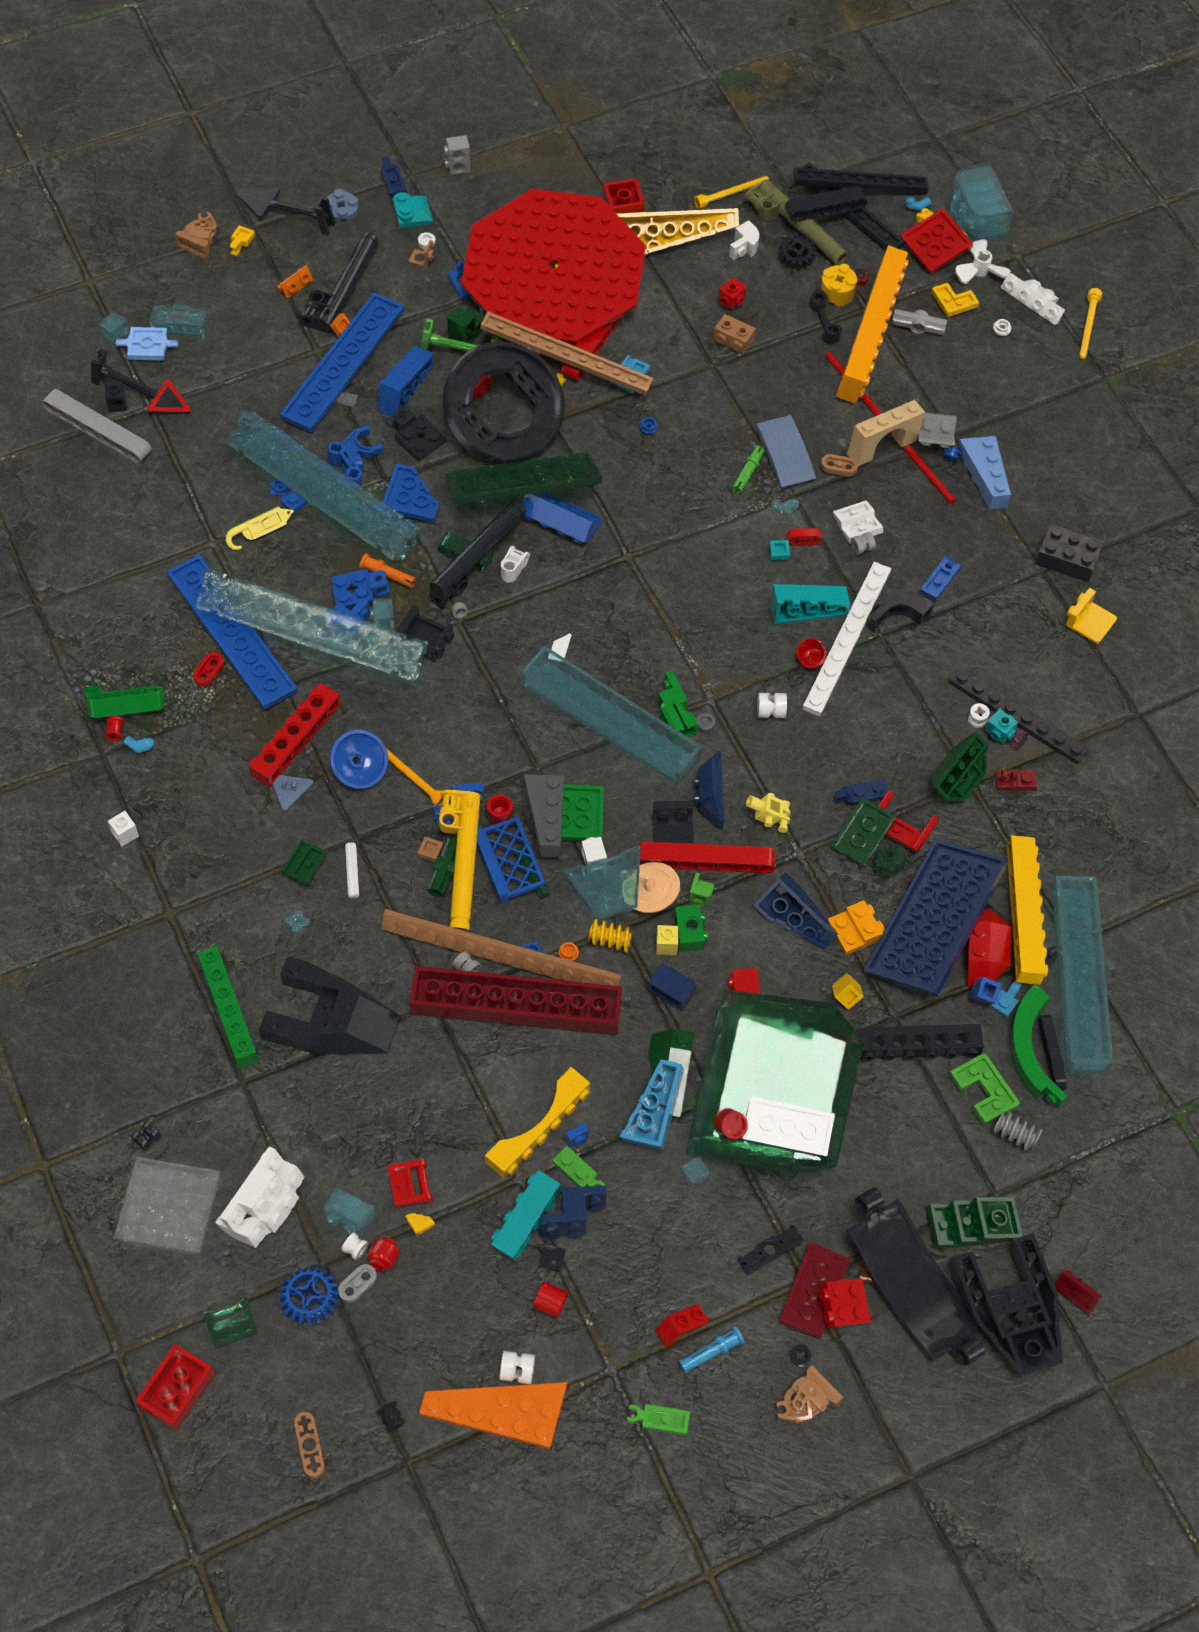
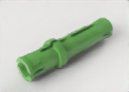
(750, 465)

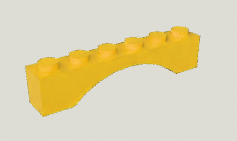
(509, 1153)

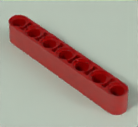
(590, 344)
(709, 857)

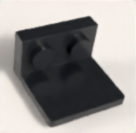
(673, 821)

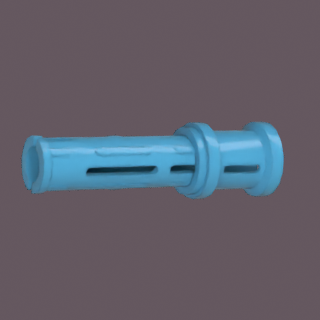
(720, 1345)

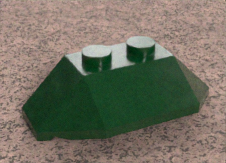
(961, 769)

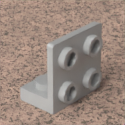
(937, 430)

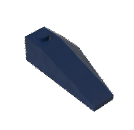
(792, 908)

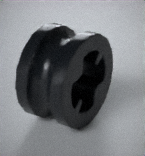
(801, 1362)

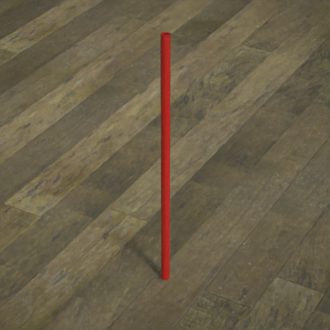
(909, 450)

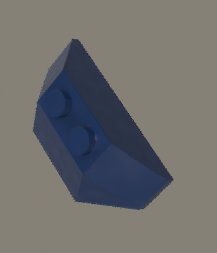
(710, 790)

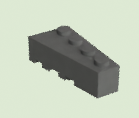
(546, 809)

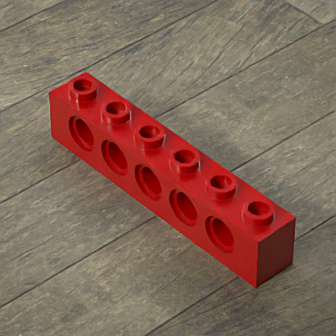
(294, 744)

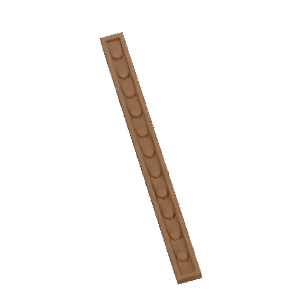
(495, 950)

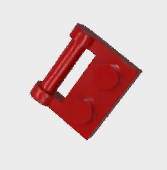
(402, 1183)

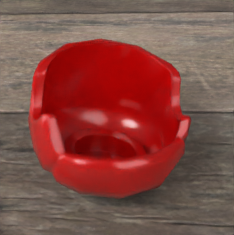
(811, 653)

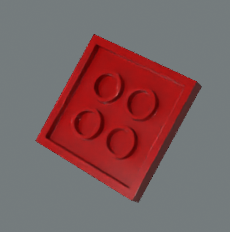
(936, 241)

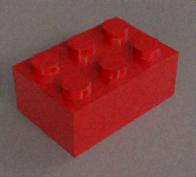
(175, 1387)

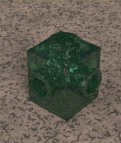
(888, 860)

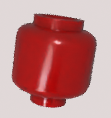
(383, 1254)

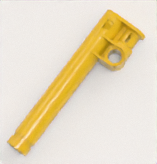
(465, 817)

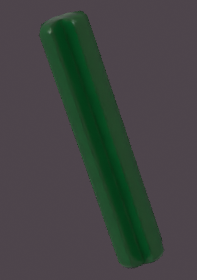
(542, 892)

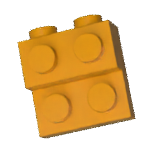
(857, 927)

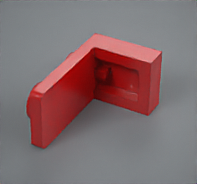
(680, 1323)

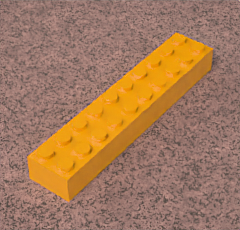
(873, 325)

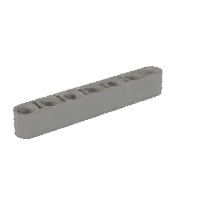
(96, 426)

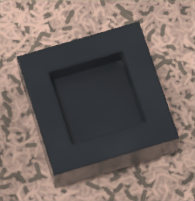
(552, 1257)

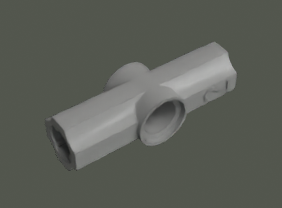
(919, 321)

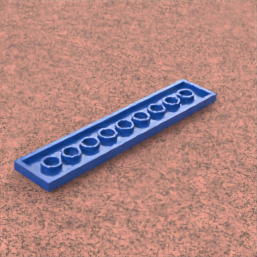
(342, 362)
(237, 641)

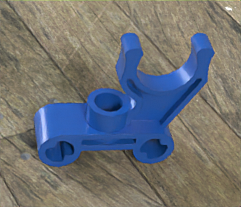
(350, 451)

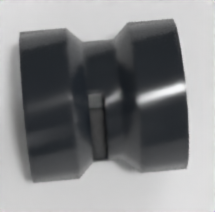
(145, 1135)

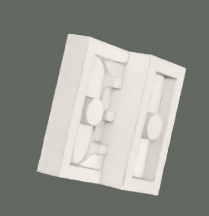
(857, 520)

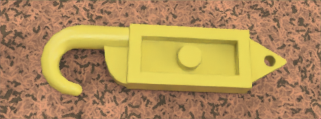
(259, 525)

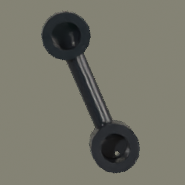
(818, 302)

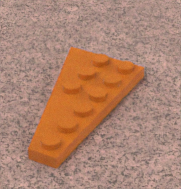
(511, 1412)

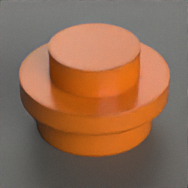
(568, 951)

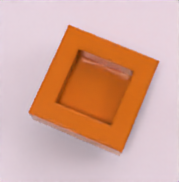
(340, 324)

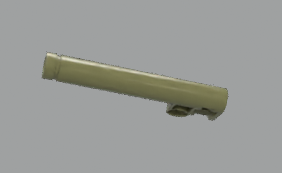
(770, 203)

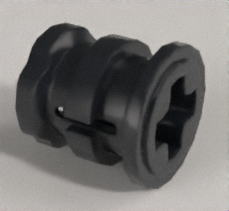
(391, 1416)

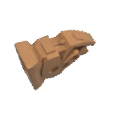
(198, 236)
(811, 1398)

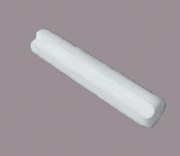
(352, 870)

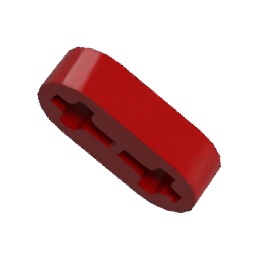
(804, 537)

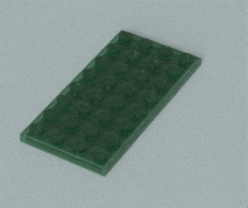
(522, 478)

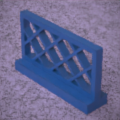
(494, 869)

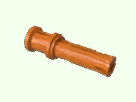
(391, 573)

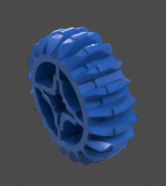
(292, 1289)

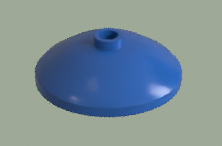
(370, 754)

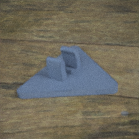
(290, 789)

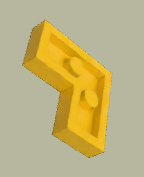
(951, 303)

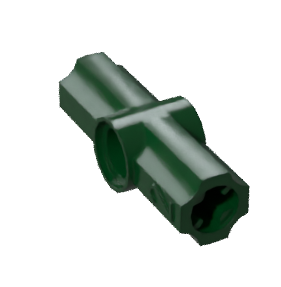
(443, 869)

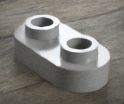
(357, 1284)

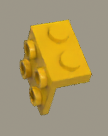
(1090, 618)

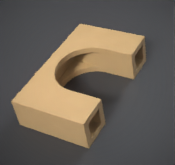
(902, 421)

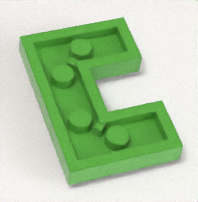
(999, 1094)

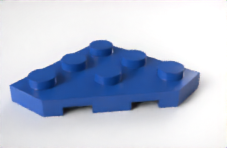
(411, 495)

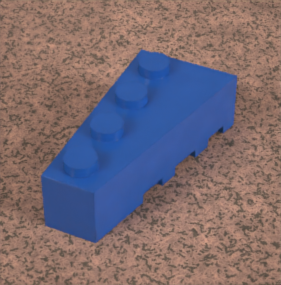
(404, 380)

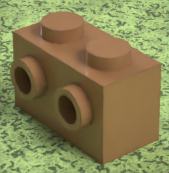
(734, 334)

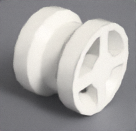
(975, 719)
(355, 1246)

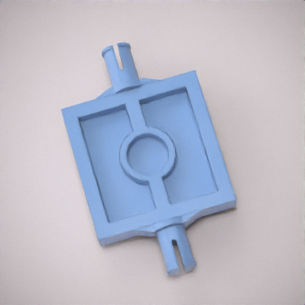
(147, 343)

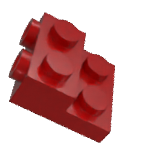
(844, 1303)

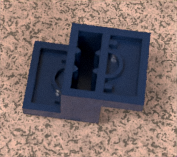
(573, 1216)

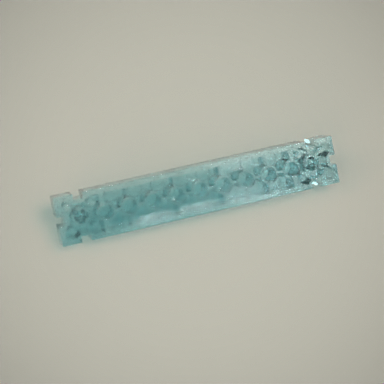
(323, 485)
(311, 625)

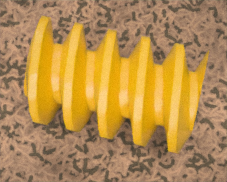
(610, 935)

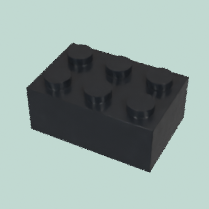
(1069, 553)

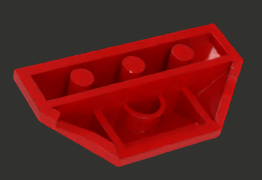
(989, 947)

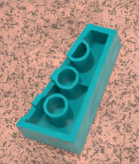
(808, 602)
(526, 1215)

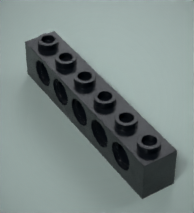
(907, 1035)

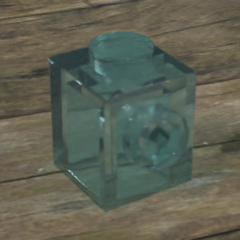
(114, 327)
(383, 613)

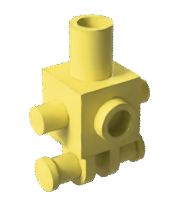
(771, 811)

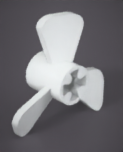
(980, 265)

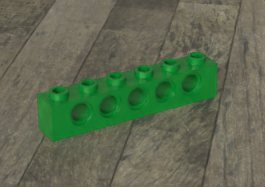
(228, 1007)

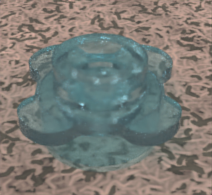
(300, 926)

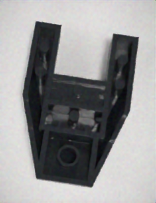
(342, 1021)
(1020, 1316)

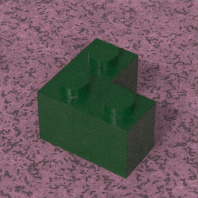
(464, 324)

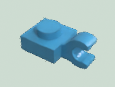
(1006, 1000)

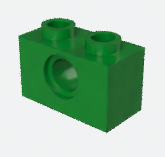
(690, 939)

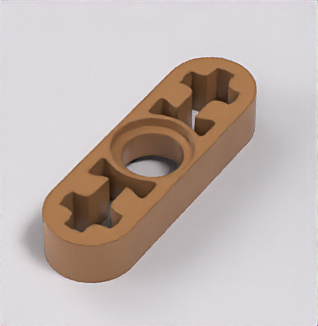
(300, 1431)

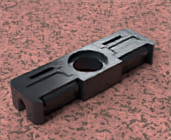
(759, 1258)

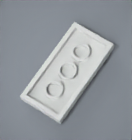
(789, 1126)

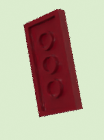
(803, 1307)

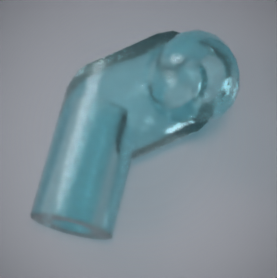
(785, 507)

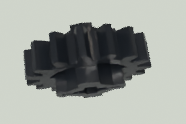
(797, 252)

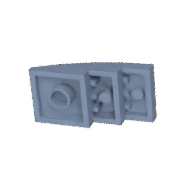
(786, 451)

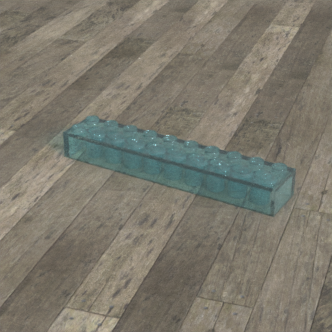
(611, 715)
(1082, 975)

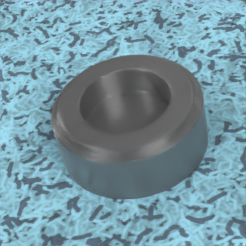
(706, 722)

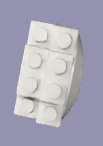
(266, 1196)

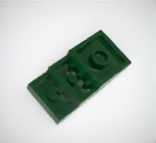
(974, 1222)

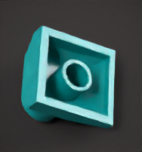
(411, 210)

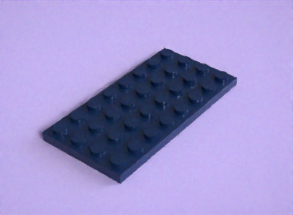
(936, 917)

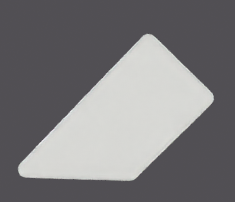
(560, 646)

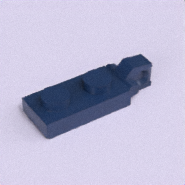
(392, 177)
(870, 790)

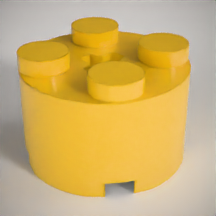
(839, 284)

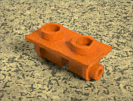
(295, 282)

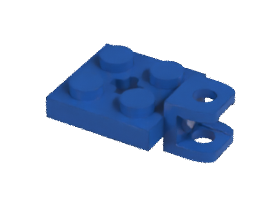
(366, 586)

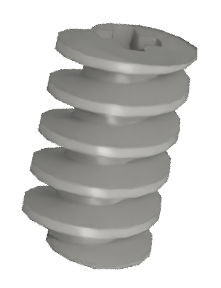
(1017, 1131)

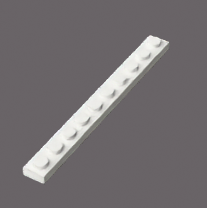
(846, 639)

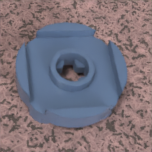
(347, 199)

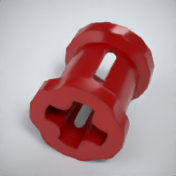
(114, 728)

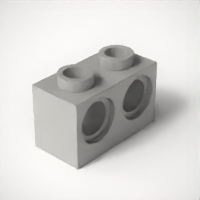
(458, 155)

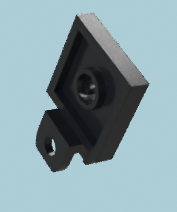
(409, 428)

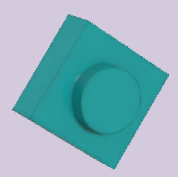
(779, 550)

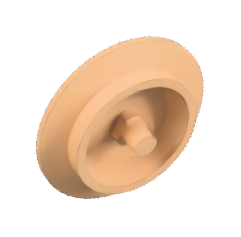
(657, 887)

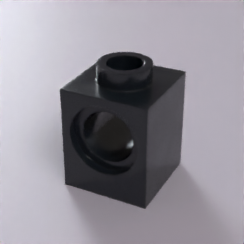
(115, 397)

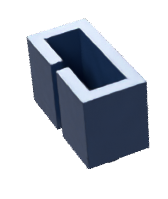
(669, 982)

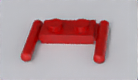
(905, 833)

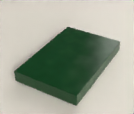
(863, 832)

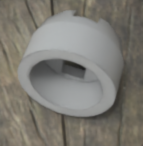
(459, 610)

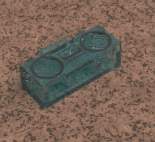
(180, 320)

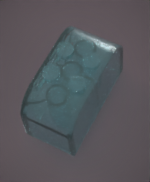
(980, 203)

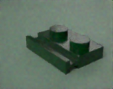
(304, 863)

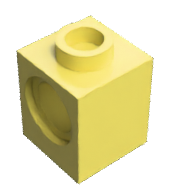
(666, 940)

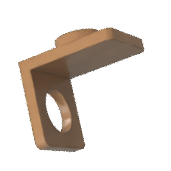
(428, 255)

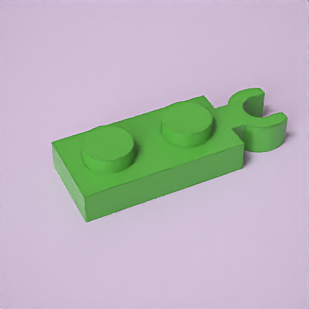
(576, 1169)
(661, 1419)

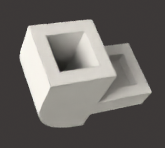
(745, 242)

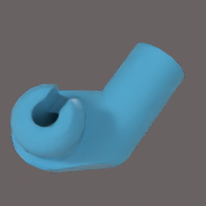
(913, 205)
(140, 745)

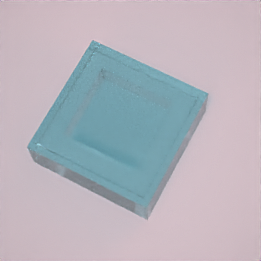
(695, 1171)

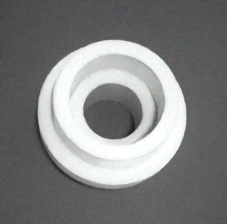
(1002, 327)

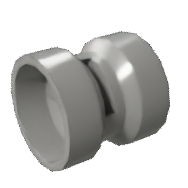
(863, 543)
(465, 963)

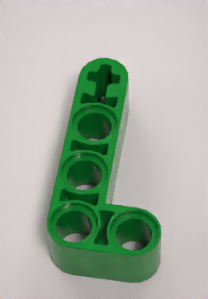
(122, 702)

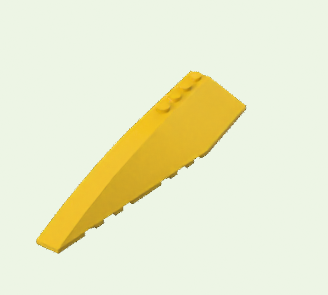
(673, 228)

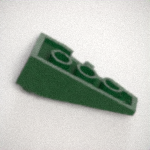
(676, 1047)

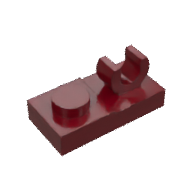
(1016, 780)
(1077, 1291)

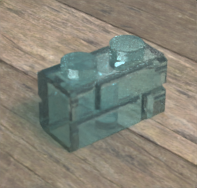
(349, 1211)

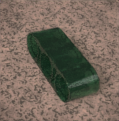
(453, 544)

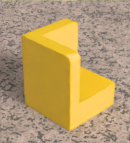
(847, 991)

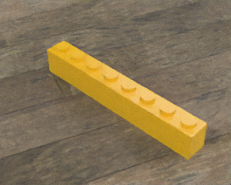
(1026, 910)

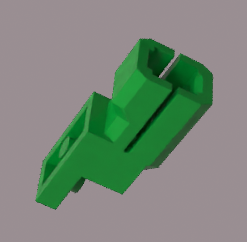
(674, 707)

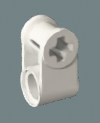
(513, 564)

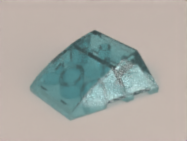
(609, 884)

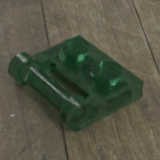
(231, 1329)

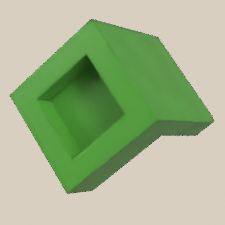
(700, 891)

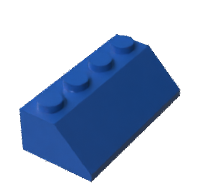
(562, 516)

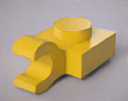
(241, 237)

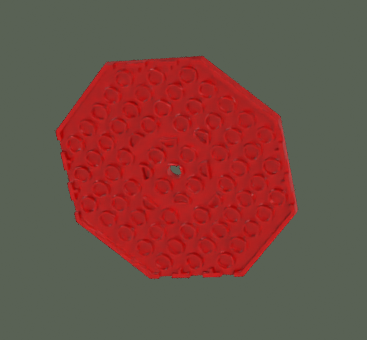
(595, 257)

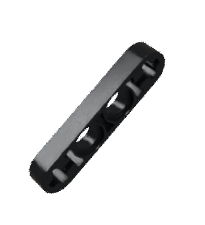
(1052, 1051)

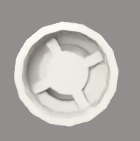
(772, 705)
(509, 1367)

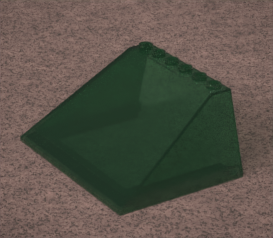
(778, 1053)

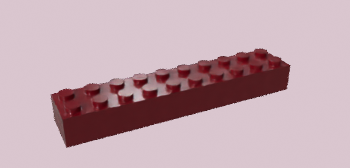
(516, 1000)

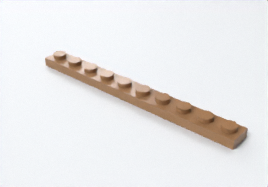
(566, 353)

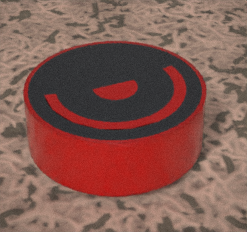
(862, 276)

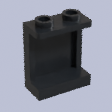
(425, 629)

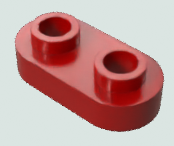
(207, 670)

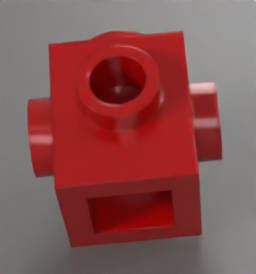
(732, 293)

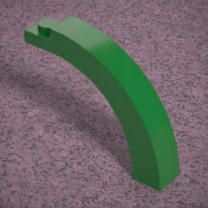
(1022, 1050)

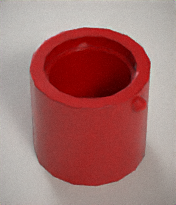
(499, 809)
(731, 1123)
(550, 1299)

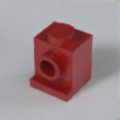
(482, 386)

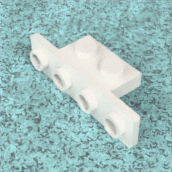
(1035, 297)

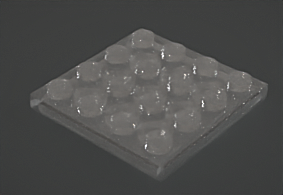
(168, 1206)

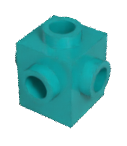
(1001, 726)

